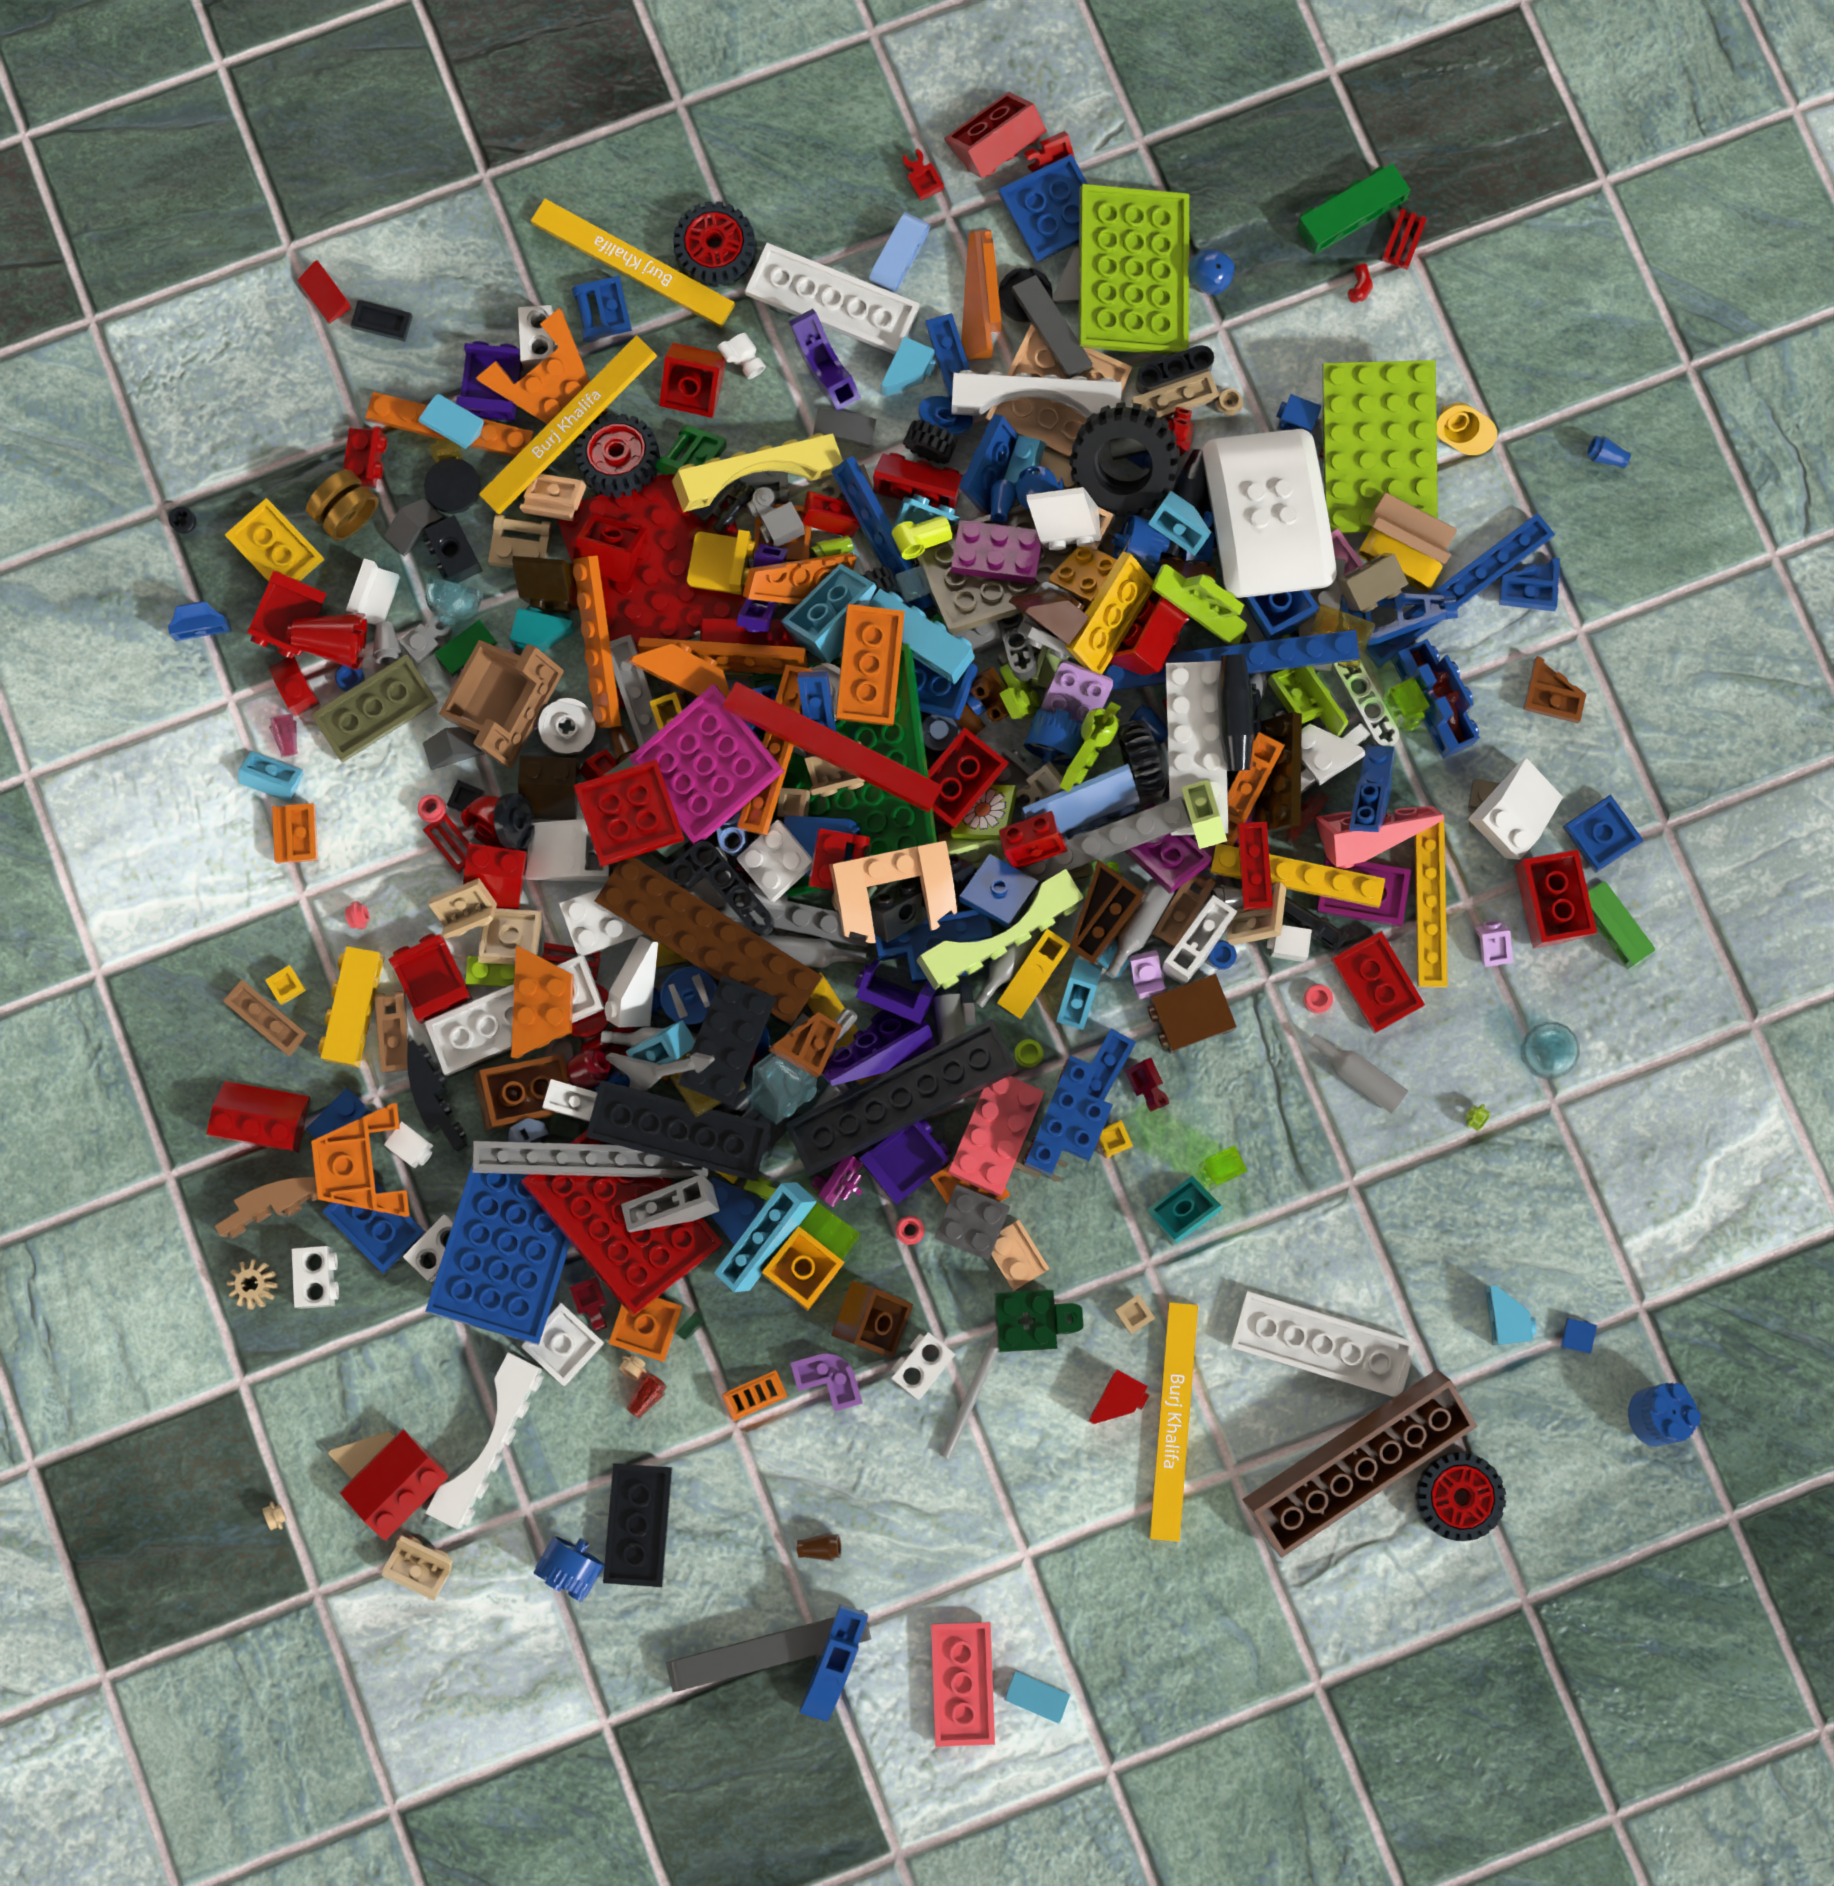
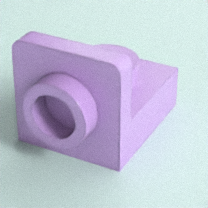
(1495, 943)
(1146, 974)

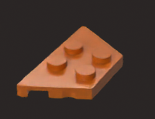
(540, 1003)

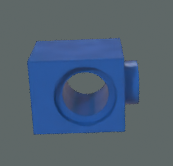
(1298, 414)

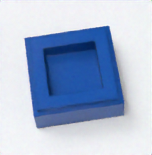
(1578, 1335)

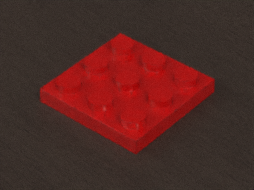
(628, 813)

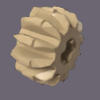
(252, 1296)

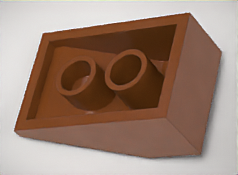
(517, 1090)

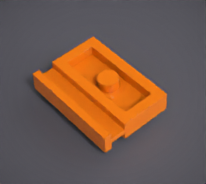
(295, 833)

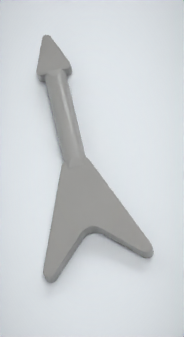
(645, 1073)

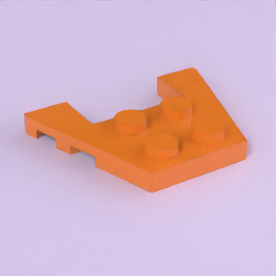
(552, 382)
(346, 1167)

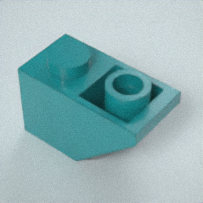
(539, 629)

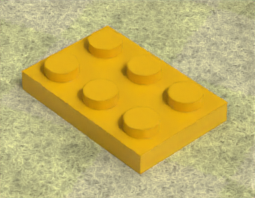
(273, 543)

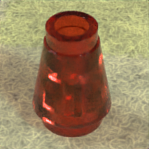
(646, 1395)

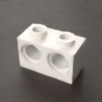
(532, 337)
(430, 1243)
(305, 1278)
(929, 1370)

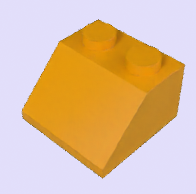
(802, 1268)

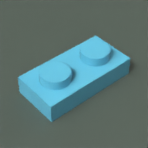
(1025, 454)

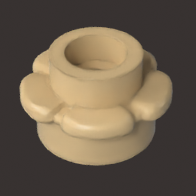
(1232, 395)
(632, 1367)
(274, 1516)

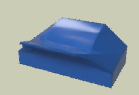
(197, 621)

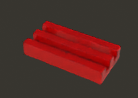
(1411, 218)
(458, 867)
(571, 950)

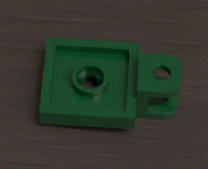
(1048, 1320)

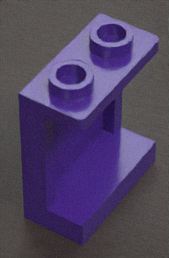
(478, 397)
(892, 996)
(906, 1160)

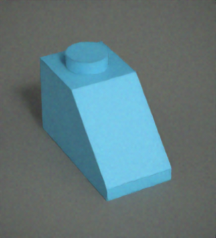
(909, 367)
(1180, 523)
(1079, 994)
(665, 1045)
(1508, 1318)

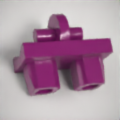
(841, 1182)

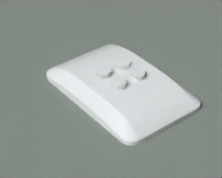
(1269, 513)

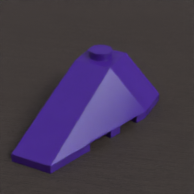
(878, 1049)

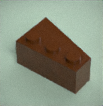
(1105, 912)

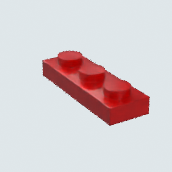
(1254, 866)

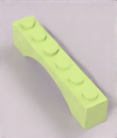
(951, 959)

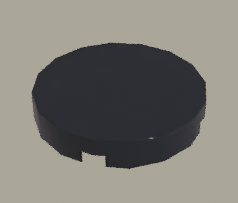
(1007, 300)
(452, 485)
(513, 821)

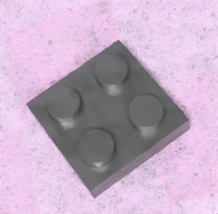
(972, 1222)

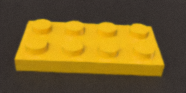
(1111, 614)

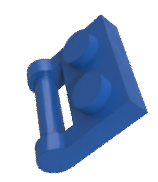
(610, 305)

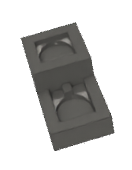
(845, 426)

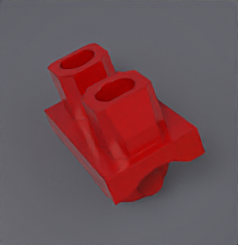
(1182, 427)

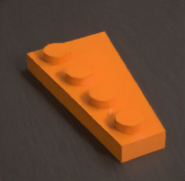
(792, 580)

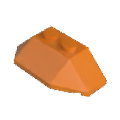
(682, 669)

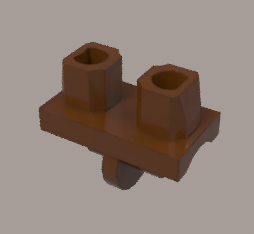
(987, 688)

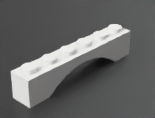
(979, 392)
(513, 1385)

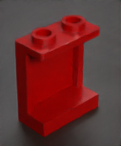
(280, 605)
(430, 977)

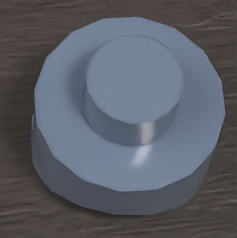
(938, 733)
(528, 1131)

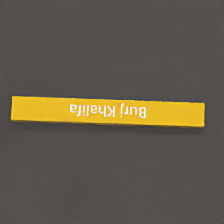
(633, 263)
(568, 425)
(1173, 1422)

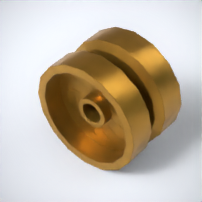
(342, 505)

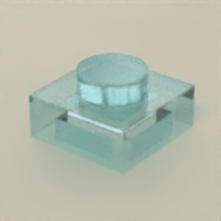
(913, 583)

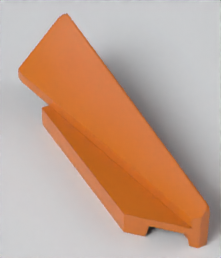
(981, 297)

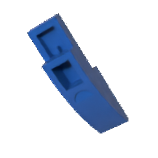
(1373, 789)
(834, 1663)

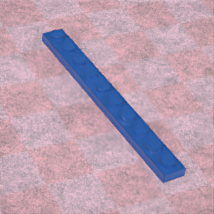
(1259, 657)

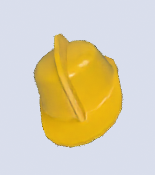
(1466, 429)

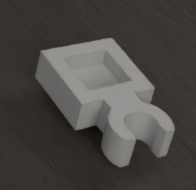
(422, 642)

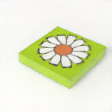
(988, 815)

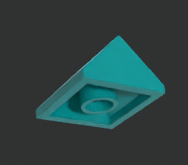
(1184, 1210)

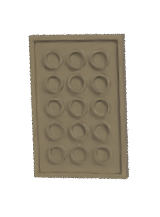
(974, 600)

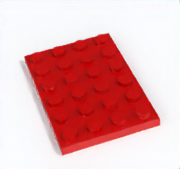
(631, 1264)

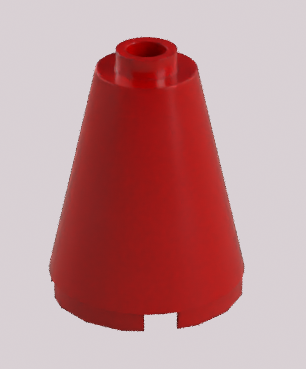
(331, 637)

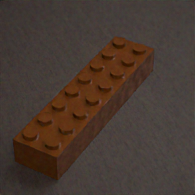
(706, 936)
(1360, 1462)

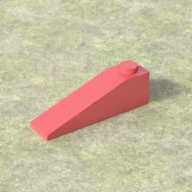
(1351, 847)

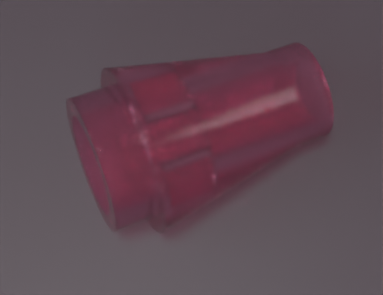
(285, 734)

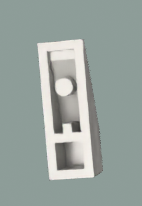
(1198, 941)
(632, 992)

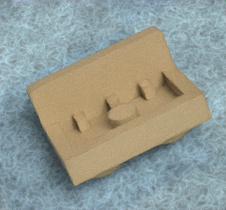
(828, 777)
(463, 908)
(418, 1567)

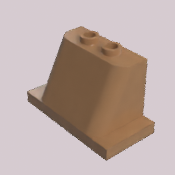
(501, 698)

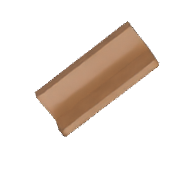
(1413, 527)

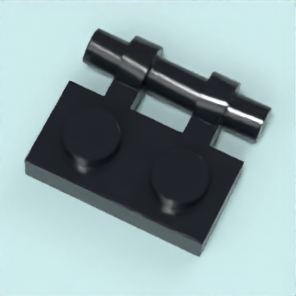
(725, 518)

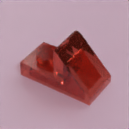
(1311, 808)

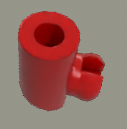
(1363, 286)

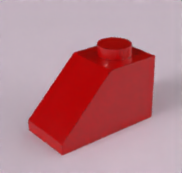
(293, 686)
(1119, 1398)

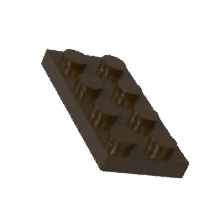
(1281, 795)

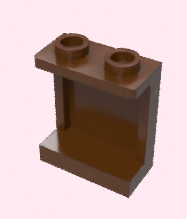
(1191, 1014)

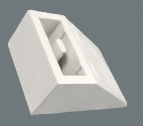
(564, 853)

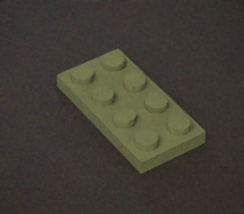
(374, 708)

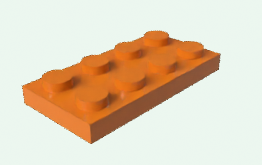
(870, 665)

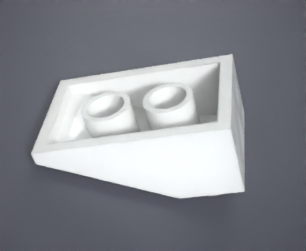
(1065, 518)
(1517, 811)

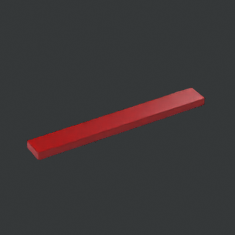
(832, 747)

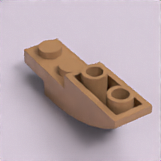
(282, 1196)

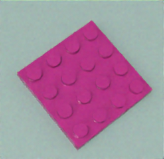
(709, 764)

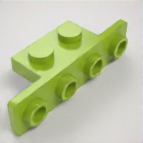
(1203, 602)
(1304, 693)

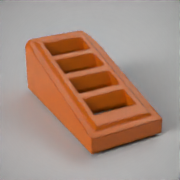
(731, 1404)

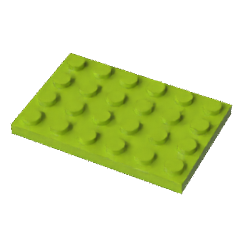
(1133, 270)
(1378, 438)

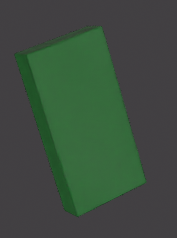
(458, 650)

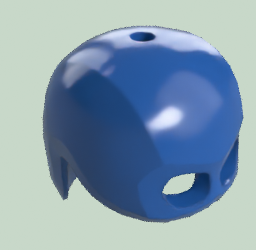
(1206, 276)
(1036, 483)

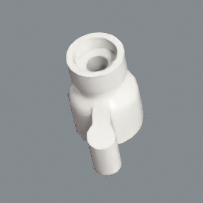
(742, 352)

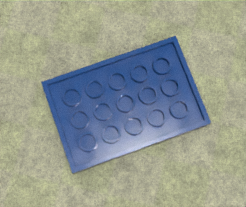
(499, 1260)

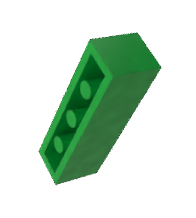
(1353, 208)

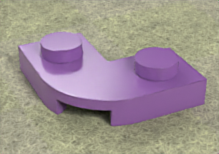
(830, 1370)

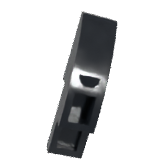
(426, 1088)

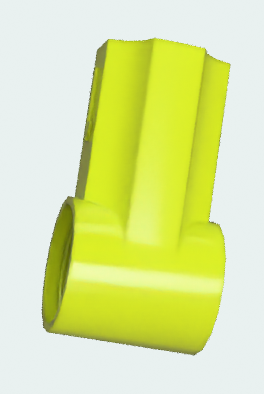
(913, 538)

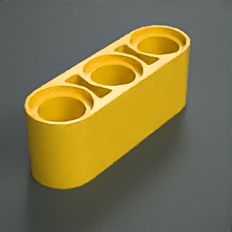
(1417, 567)

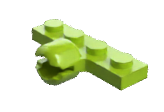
(1097, 731)

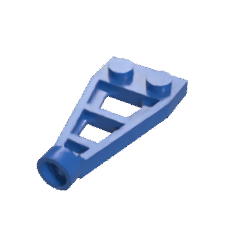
(1400, 625)

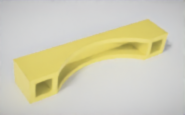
(807, 458)

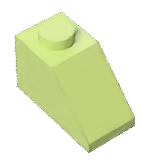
(1204, 814)

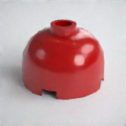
(481, 818)

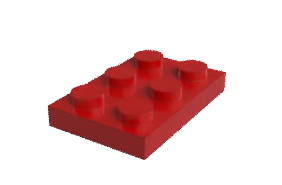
(1377, 982)

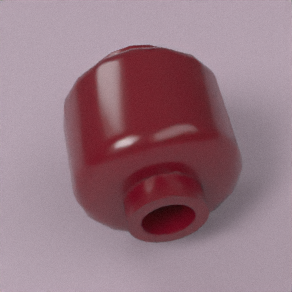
(587, 1069)

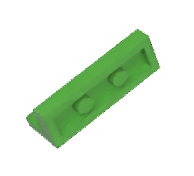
(1618, 926)

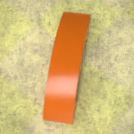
(1250, 783)

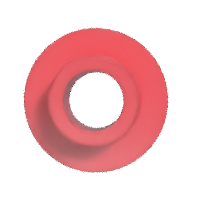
(427, 803)
(357, 915)
(910, 1220)

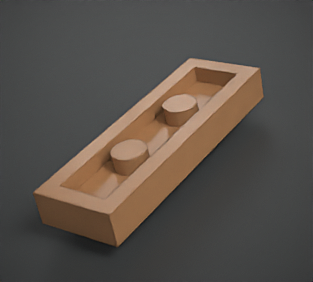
(265, 1018)

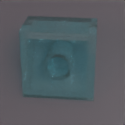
(780, 1088)

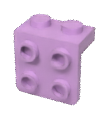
(1076, 690)

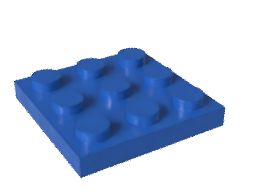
(1046, 207)

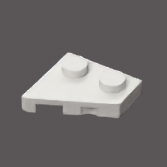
(1326, 753)

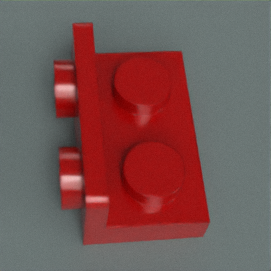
(364, 454)
(1032, 840)

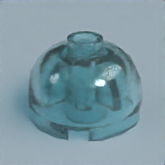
(452, 600)
(1550, 1050)

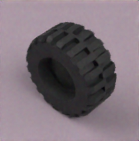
(1133, 424)

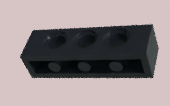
(904, 904)

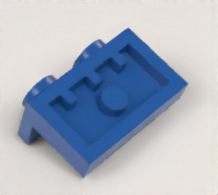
(340, 1112)

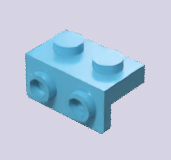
(919, 511)

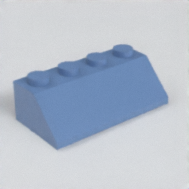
(1089, 803)

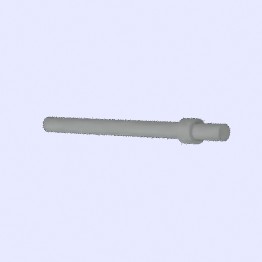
(970, 1398)

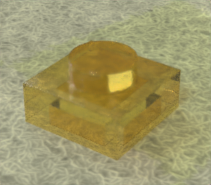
(445, 449)

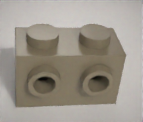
(1373, 582)

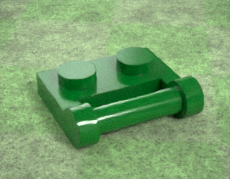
(704, 447)

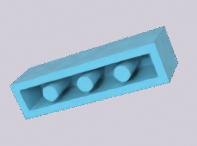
(929, 640)
(765, 1236)

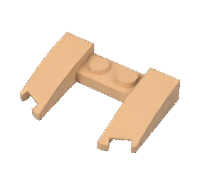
(854, 876)

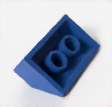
(1281, 612)

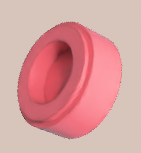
(1318, 998)

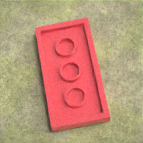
(995, 1134)
(962, 1684)

